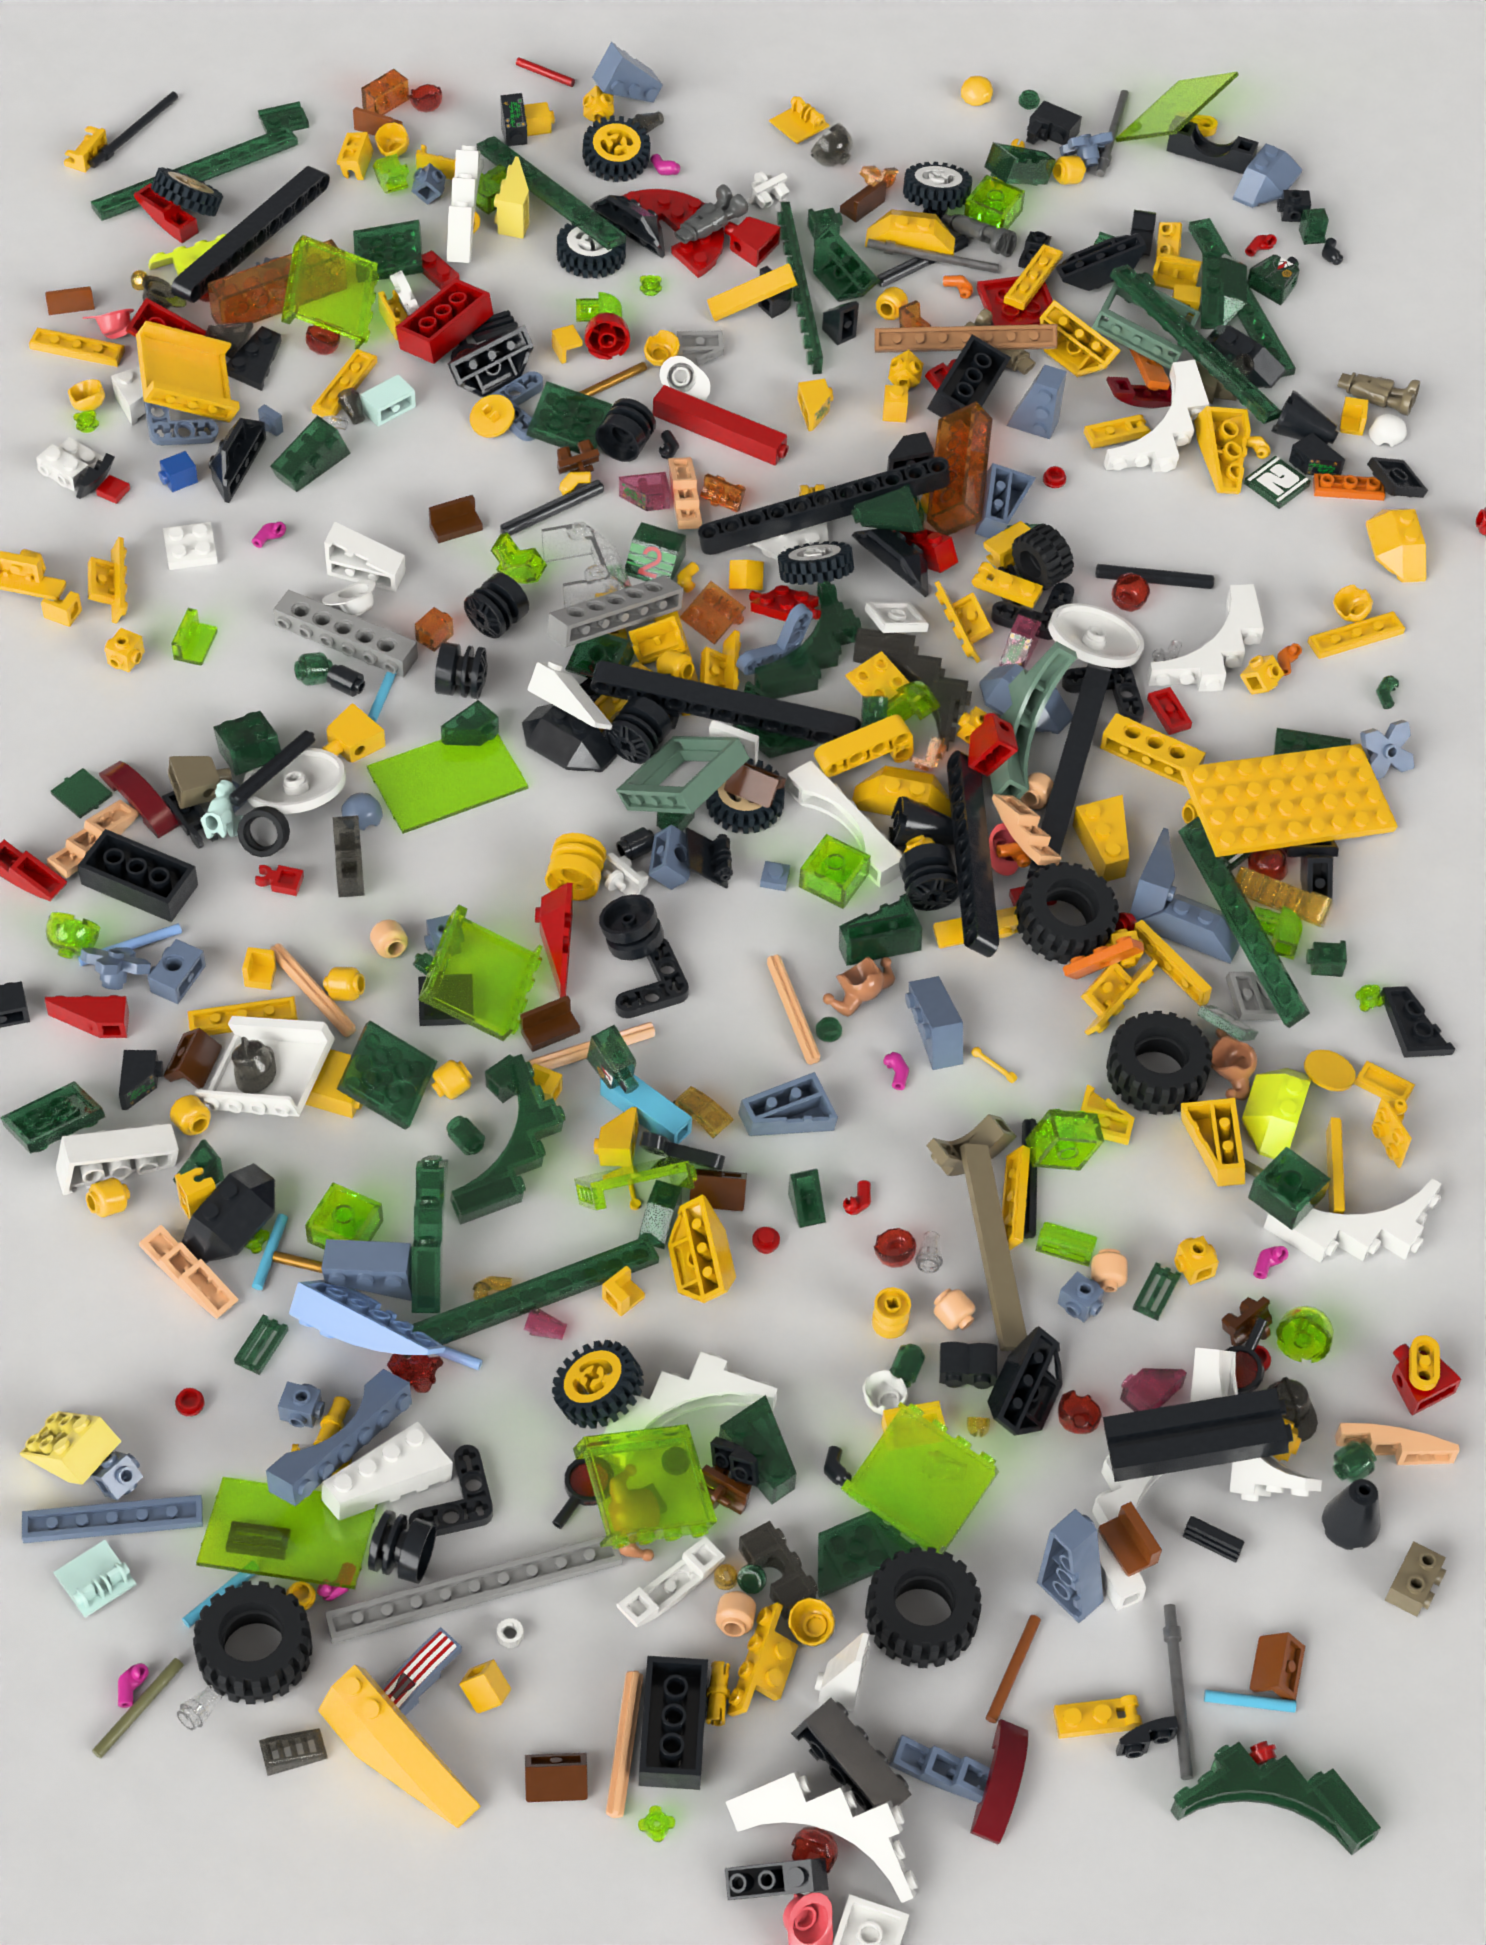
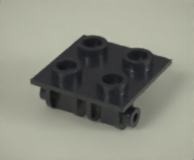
(709, 857)

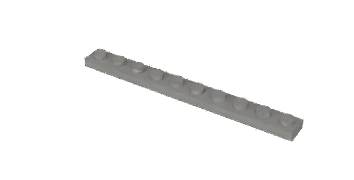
(470, 1589)

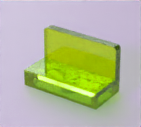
(193, 639)
(1066, 1243)

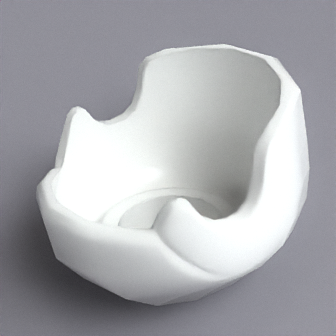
(1388, 429)
(884, 1391)

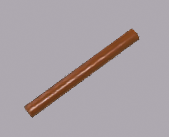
(1013, 1669)

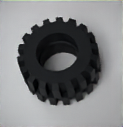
(1042, 556)

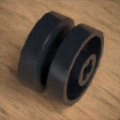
(631, 927)

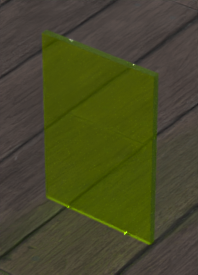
(1176, 107)
(445, 780)
(273, 1538)

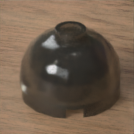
(834, 147)

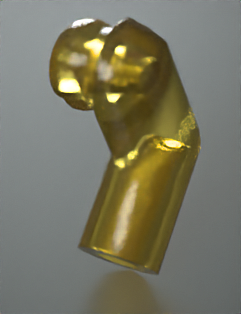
(490, 1283)

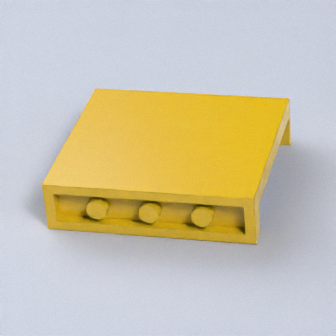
(185, 371)

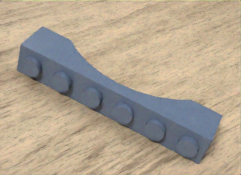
(302, 1471)

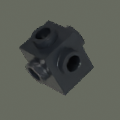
(1293, 204)

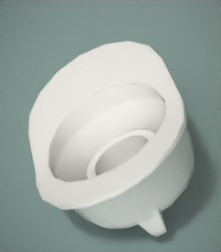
(685, 377)
(354, 598)

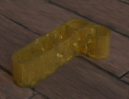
(1275, 894)

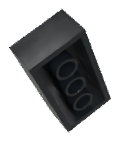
(970, 377)
(138, 875)
(673, 1722)

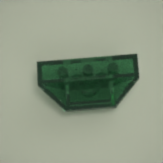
(841, 267)
(1221, 289)

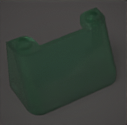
(892, 511)

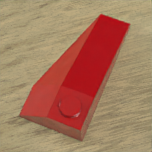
(156, 313)
(555, 930)

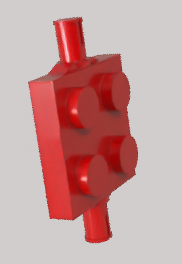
(781, 601)

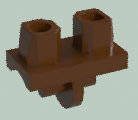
(587, 456)
(1241, 1327)
(726, 1490)

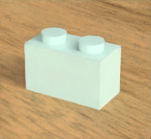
(388, 400)

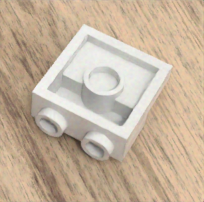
(67, 462)

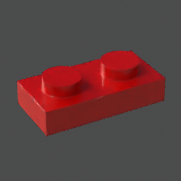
(438, 270)
(1169, 710)

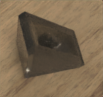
(234, 333)

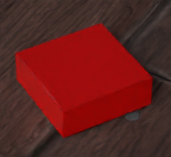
(113, 489)

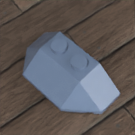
(1267, 177)
(997, 697)
(1195, 927)

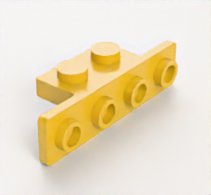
(25, 576)
(107, 580)
(968, 617)
(721, 668)
(950, 932)
(1111, 990)
(766, 1662)

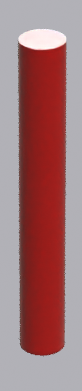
(545, 72)

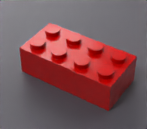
(444, 321)

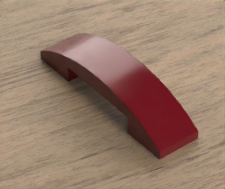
(1138, 394)
(141, 796)
(1002, 1782)

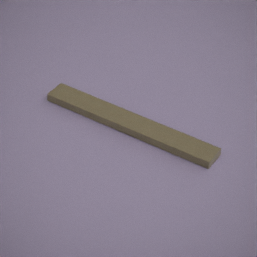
(993, 1246)

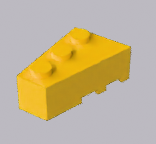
(1104, 836)
(1217, 1137)

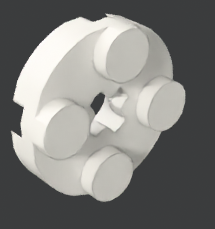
(404, 292)

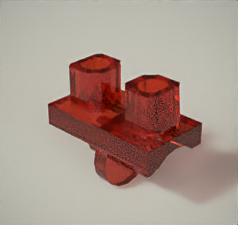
(417, 1370)

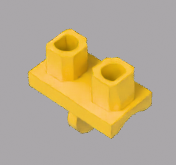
(1169, 238)

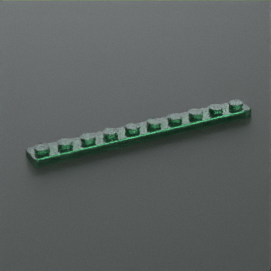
(203, 169)
(555, 195)
(800, 292)
(1252, 315)
(1195, 344)
(1245, 925)
(537, 1292)

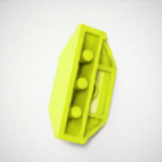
(1275, 1109)

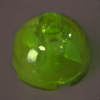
(70, 934)
(1305, 1334)

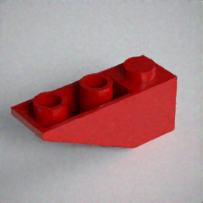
(937, 548)
(93, 1014)

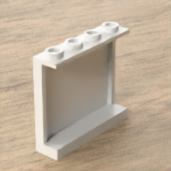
(299, 1056)

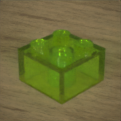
(995, 203)
(834, 871)
(1064, 1139)
(343, 1216)

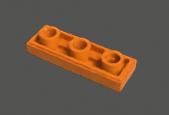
(1151, 371)
(1348, 487)
(1103, 957)

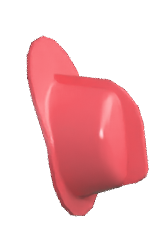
(113, 323)
(1003, 865)
(809, 1920)

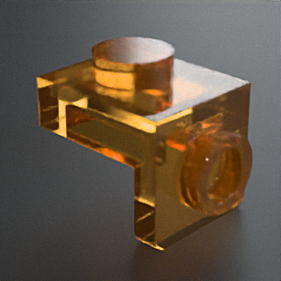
(874, 175)
(935, 752)

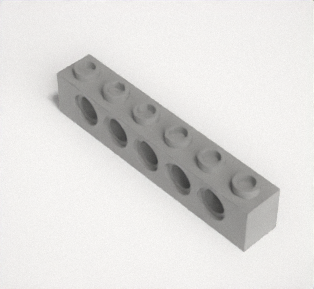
(615, 611)
(345, 633)

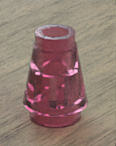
(544, 1325)

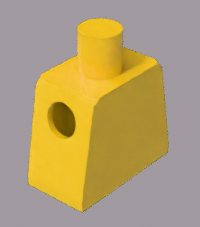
(354, 735)

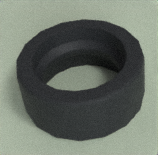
(248, 841)

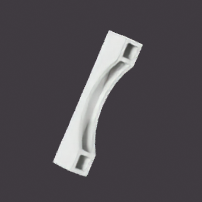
(815, 790)

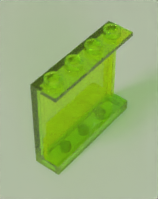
(330, 289)
(480, 976)
(591, 1187)
(922, 1479)
(647, 1485)

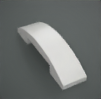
(672, 1585)

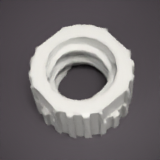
(510, 1624)

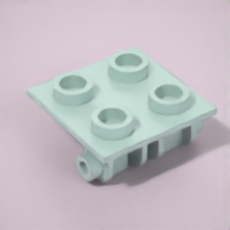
(95, 1578)

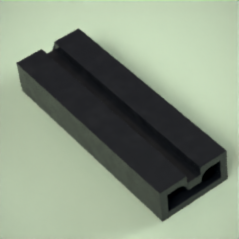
(1197, 1434)

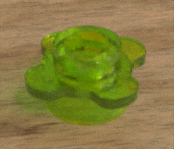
(650, 285)
(86, 421)
(1366, 992)
(256, 1245)
(654, 1832)

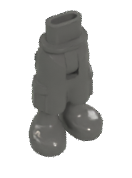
(712, 216)
(1000, 239)

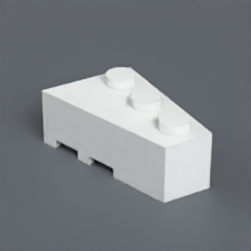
(129, 393)
(361, 558)

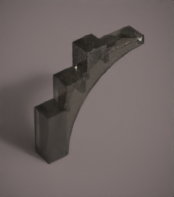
(903, 653)

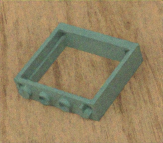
(1137, 337)
(642, 788)

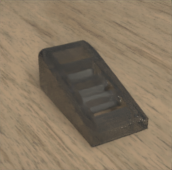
(290, 1740)

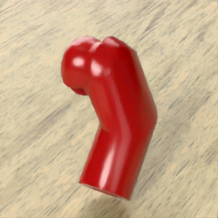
(1260, 242)
(861, 1201)

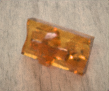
(722, 492)

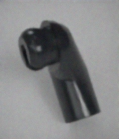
(1330, 253)
(670, 445)
(834, 1469)

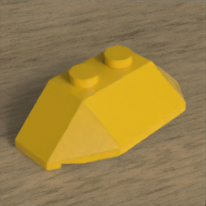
(913, 230)
(1078, 345)
(1399, 543)
(885, 786)
(700, 1252)

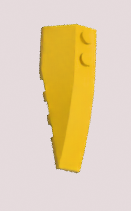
(393, 1746)

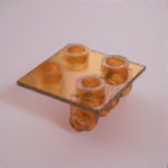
(713, 612)

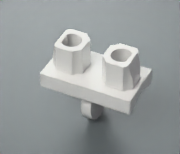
(765, 186)
(622, 876)

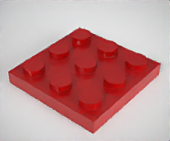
(992, 298)

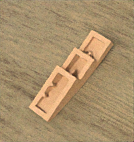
(684, 493)
(113, 818)
(1024, 829)
(188, 1272)
(1407, 1445)

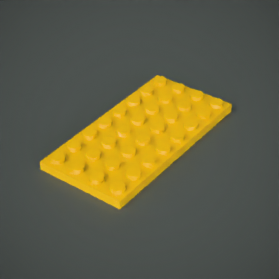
(1288, 799)

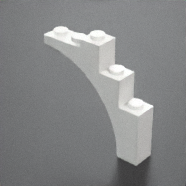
(462, 208)
(1159, 445)
(1225, 650)
(1360, 1234)
(707, 1387)
(1251, 1478)
(1119, 1587)
(834, 1811)

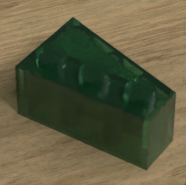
(1019, 164)
(310, 454)
(882, 934)
(760, 1435)

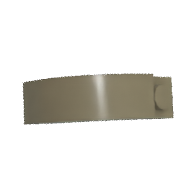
(990, 1132)

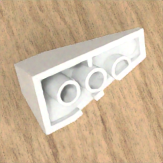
(564, 692)
(844, 1673)

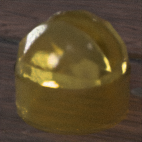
(136, 279)
(976, 1423)
(719, 1577)

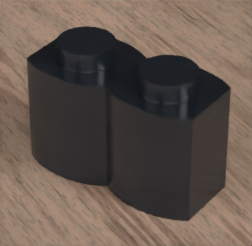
(968, 1364)

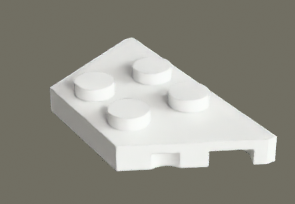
(774, 546)

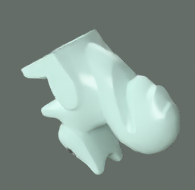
(220, 814)

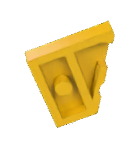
(1114, 1122)

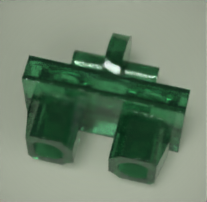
(873, 709)

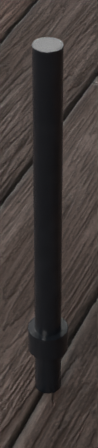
(107, 151)

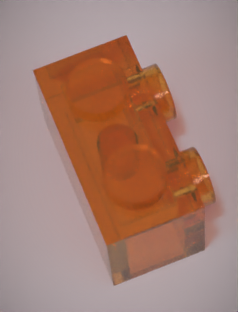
(385, 92)

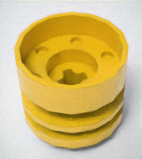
(578, 861)

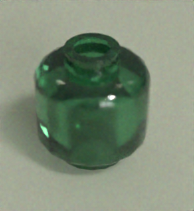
(312, 668)
(1354, 1461)

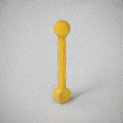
(1010, 1076)
(635, 1203)

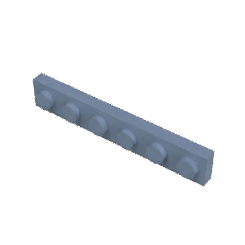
(112, 1519)

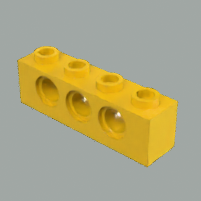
(1149, 748)

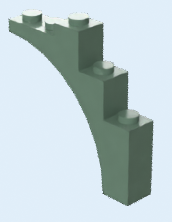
(1029, 696)

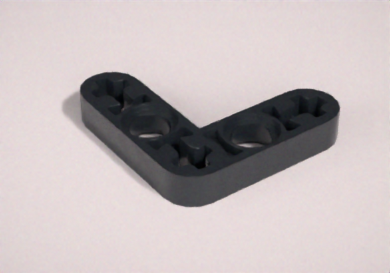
(1053, 602)
(1117, 687)
(662, 988)
(663, 1147)
(470, 1499)

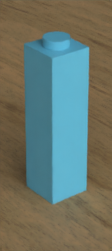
(653, 1110)

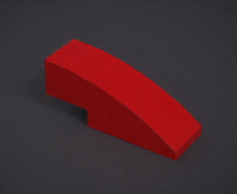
(167, 215)
(29, 872)

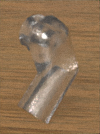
(337, 422)
(1172, 653)

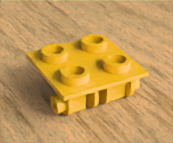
(799, 121)
(877, 677)
(1390, 1130)

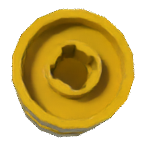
(891, 1313)

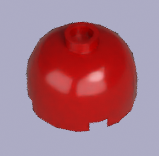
(607, 335)

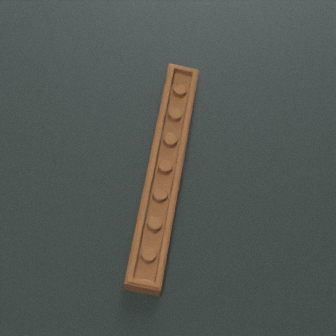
(955, 338)

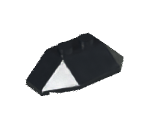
(633, 220)
(1093, 265)
(1232, 342)
(492, 362)
(236, 455)
(897, 555)
(567, 740)
(231, 1214)
(1027, 1384)

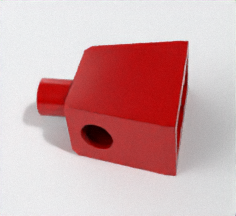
(753, 239)
(991, 744)
(1416, 1399)

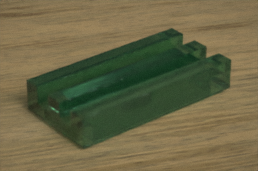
(1165, 1274)
(251, 1340)

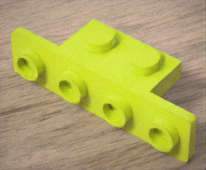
(182, 256)

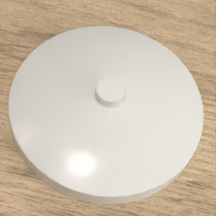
(1096, 635)
(303, 784)

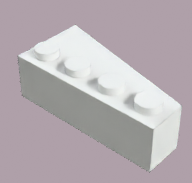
(115, 1154)
(391, 1470)

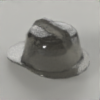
(160, 292)
(253, 1066)
(1298, 1406)

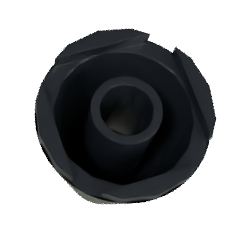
(1302, 418)
(916, 819)
(1353, 1516)

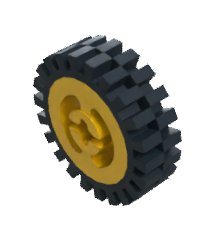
(628, 157)
(606, 1392)

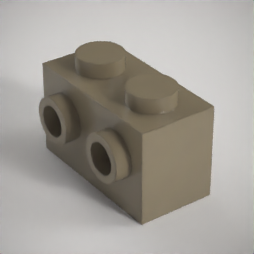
(1415, 1579)

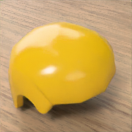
(977, 90)
(392, 139)
(661, 347)
(87, 395)
(1353, 603)
(811, 1621)

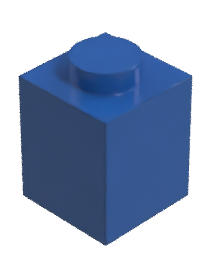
(178, 471)

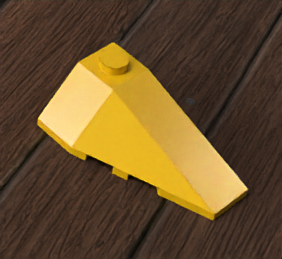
(1223, 442)

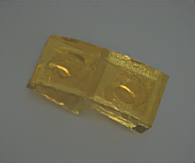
(704, 1111)

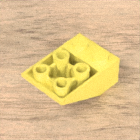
(513, 203)
(71, 1445)

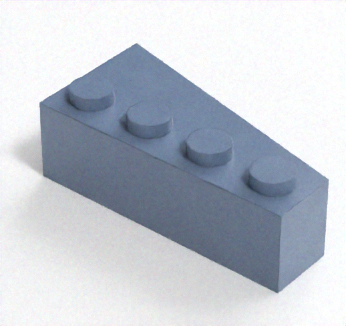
(1072, 1566)

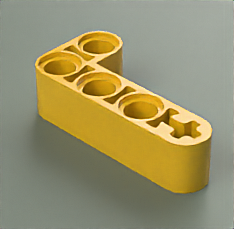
(865, 744)

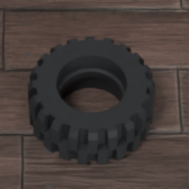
(1077, 888)
(1164, 1035)
(250, 1606)
(914, 1641)

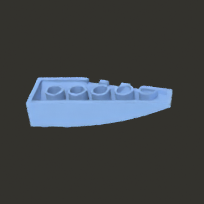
(357, 1320)

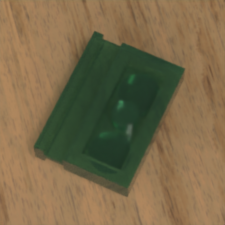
(283, 115)

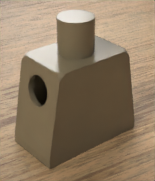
(195, 779)

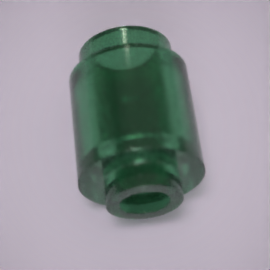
(465, 1135)
(908, 1363)

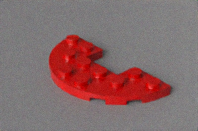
(675, 209)

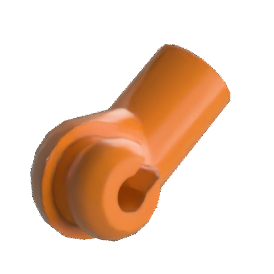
(959, 281)
(1287, 656)
(1015, 852)

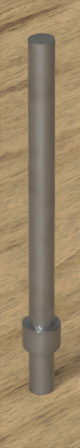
(1105, 156)
(890, 247)
(1172, 1637)

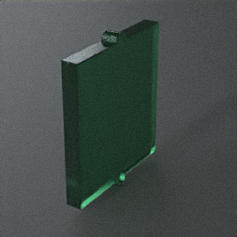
(81, 793)

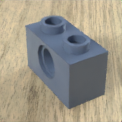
(669, 858)
(172, 984)

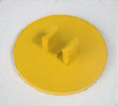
(492, 416)
(1329, 1070)

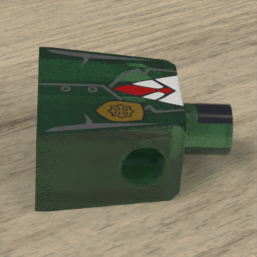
(1274, 277)
(612, 1059)

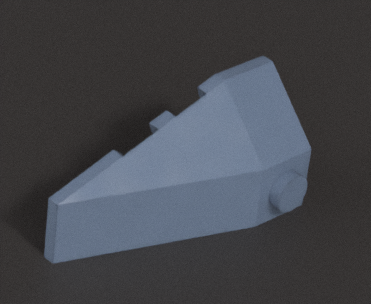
(1156, 880)

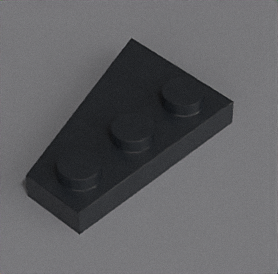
(254, 358)

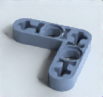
(528, 385)
(165, 425)
(789, 640)

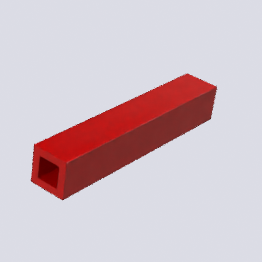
(720, 425)

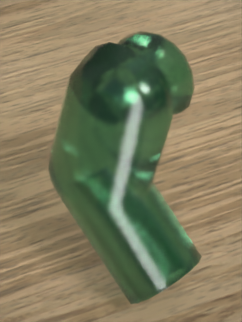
(1384, 689)

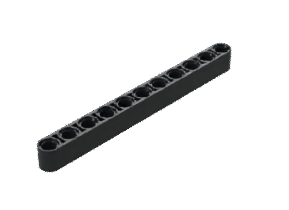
(250, 234)
(819, 506)
(722, 703)
(1074, 758)
(972, 856)

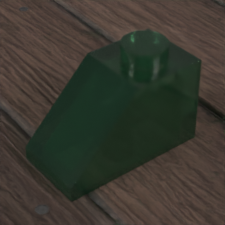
(471, 726)
(661, 1213)

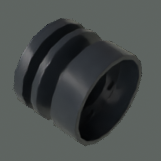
(625, 430)
(496, 605)
(460, 670)
(638, 729)
(929, 876)
(396, 1545)

